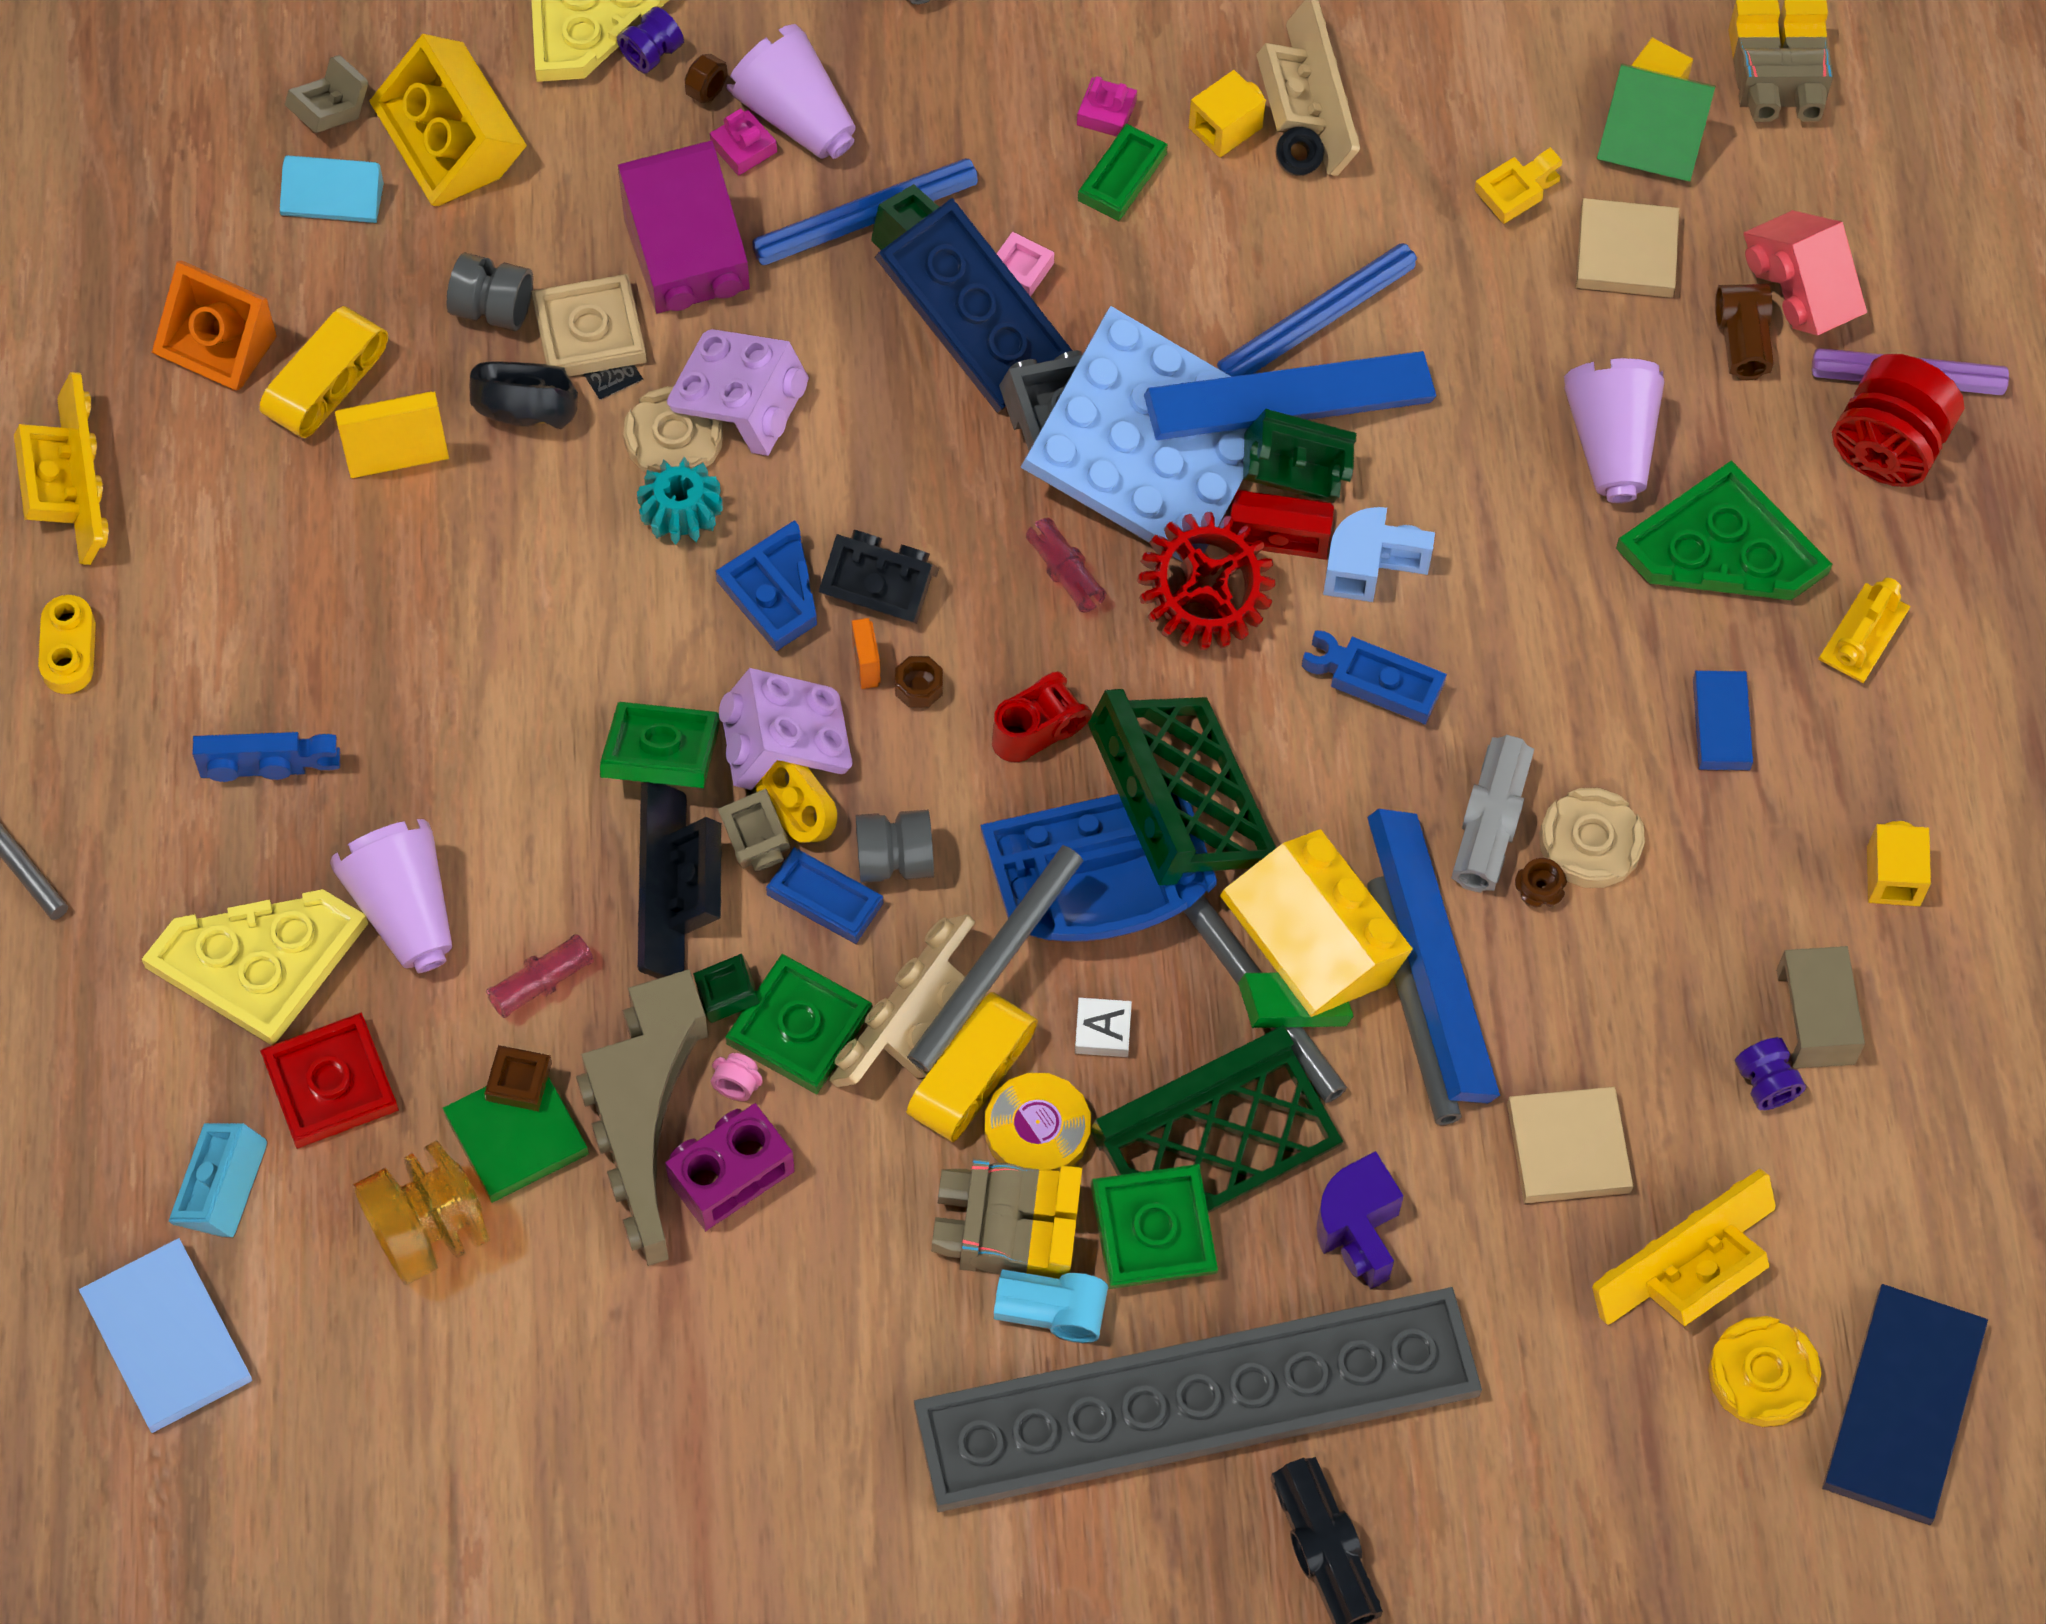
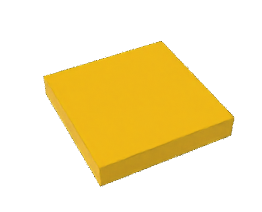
(392, 434)

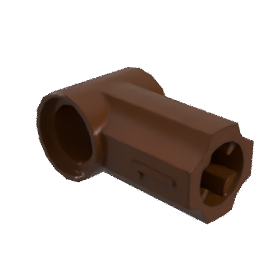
(1746, 319)

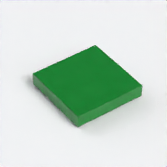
(1656, 122)
(660, 744)
(799, 1023)
(514, 1144)
(1154, 1226)

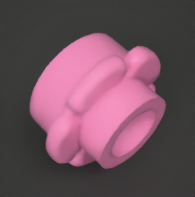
(736, 1076)

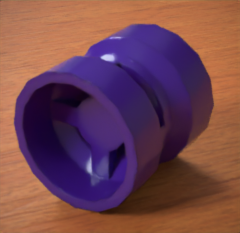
(649, 40)
(1769, 1073)

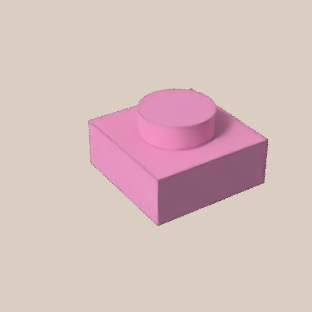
(1026, 261)

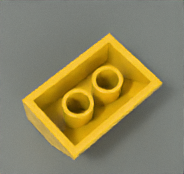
(446, 120)
(1317, 923)

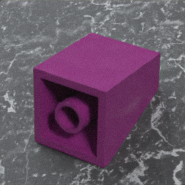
(683, 227)

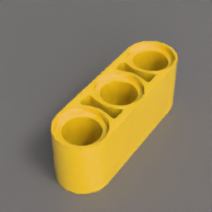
(323, 372)
(972, 1067)

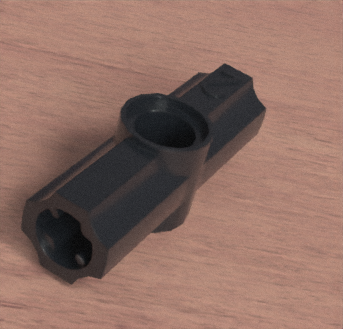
(1325, 1543)

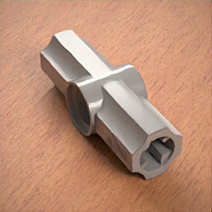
(1492, 813)

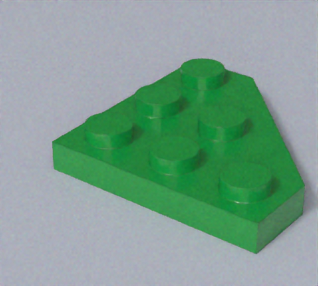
(1726, 541)

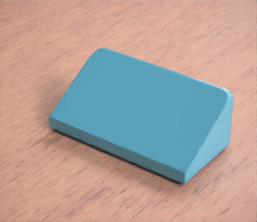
(331, 189)
(219, 1179)

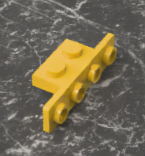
(59, 471)
(1695, 1260)

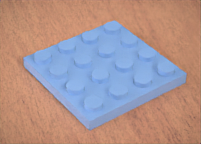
(1103, 442)

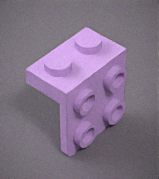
(742, 382)
(785, 721)

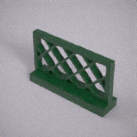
(1148, 789)
(1207, 1086)

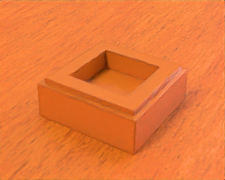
(866, 653)

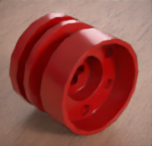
(1898, 420)

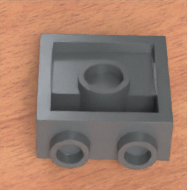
(1033, 389)

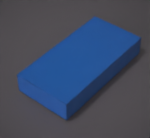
(1722, 720)
(824, 895)

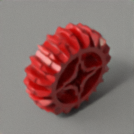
(1195, 561)

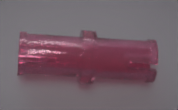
(1065, 565)
(540, 976)

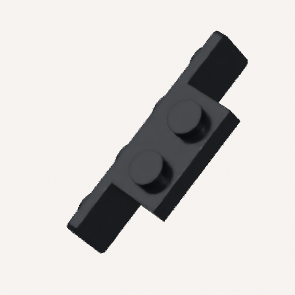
(675, 878)

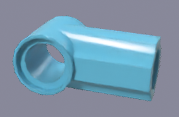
(1066, 1305)

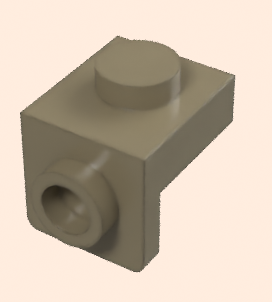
(331, 99)
(755, 831)

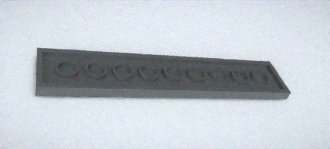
(1195, 1399)

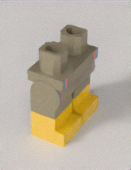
(1781, 57)
(1013, 1218)

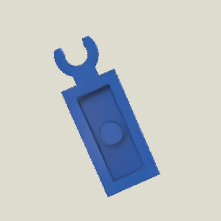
(1377, 676)
(263, 754)

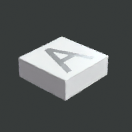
(1103, 1027)

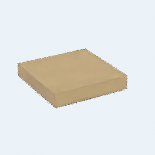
(1627, 248)
(589, 325)
(1569, 1145)

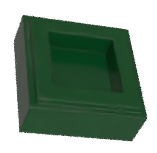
(726, 988)

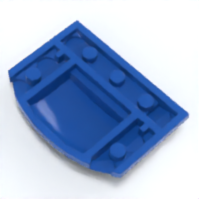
(1113, 886)

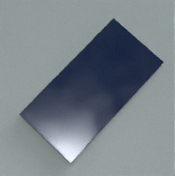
(969, 299)
(1905, 1404)

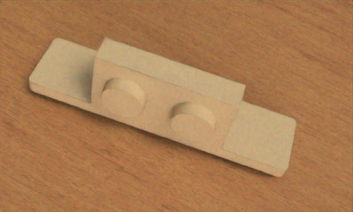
(1307, 86)
(904, 1017)

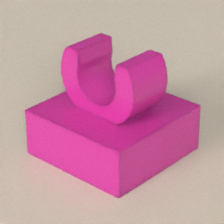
(1106, 106)
(743, 141)

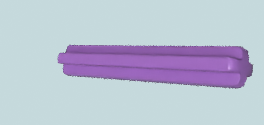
(1967, 376)

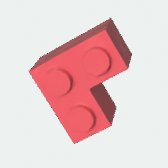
(1812, 266)

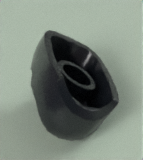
(523, 393)

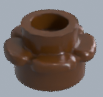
(1541, 870)

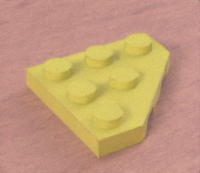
(580, 34)
(258, 958)

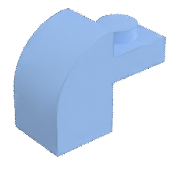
(1366, 544)

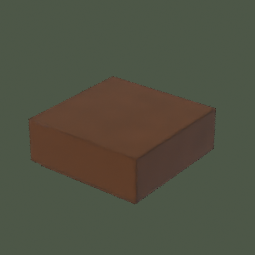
(518, 1078)

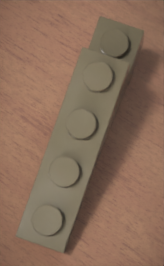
(632, 1092)

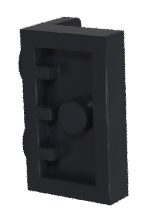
(878, 577)

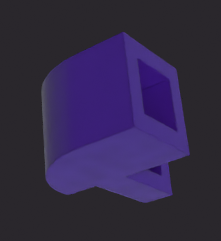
(1350, 1209)

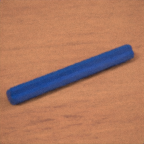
(858, 213)
(1319, 312)

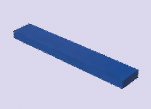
(1298, 392)
(1434, 957)

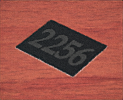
(612, 380)

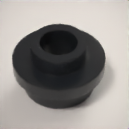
(1313, 146)

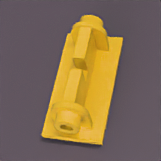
(1866, 629)

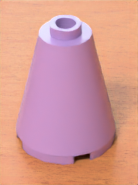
(794, 93)
(1616, 422)
(400, 892)

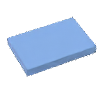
(165, 1335)

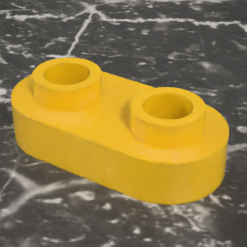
(67, 640)
(798, 801)

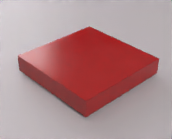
(329, 1080)

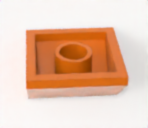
(213, 326)

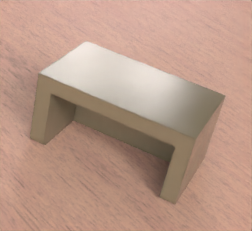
(1823, 1006)

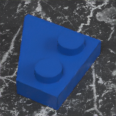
(773, 586)

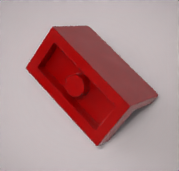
(1284, 523)

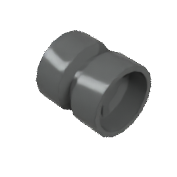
(497, 293)
(894, 846)

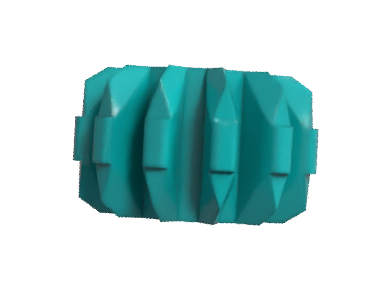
(680, 500)

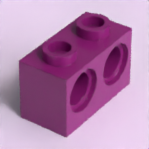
(739, 1175)

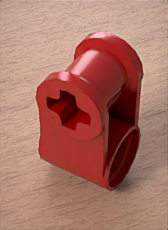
(1045, 713)

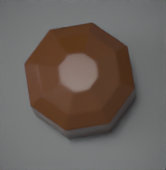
(705, 78)
(919, 681)

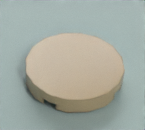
(658, 433)
(1592, 837)

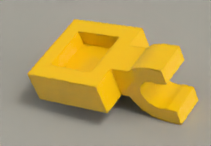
(1515, 187)

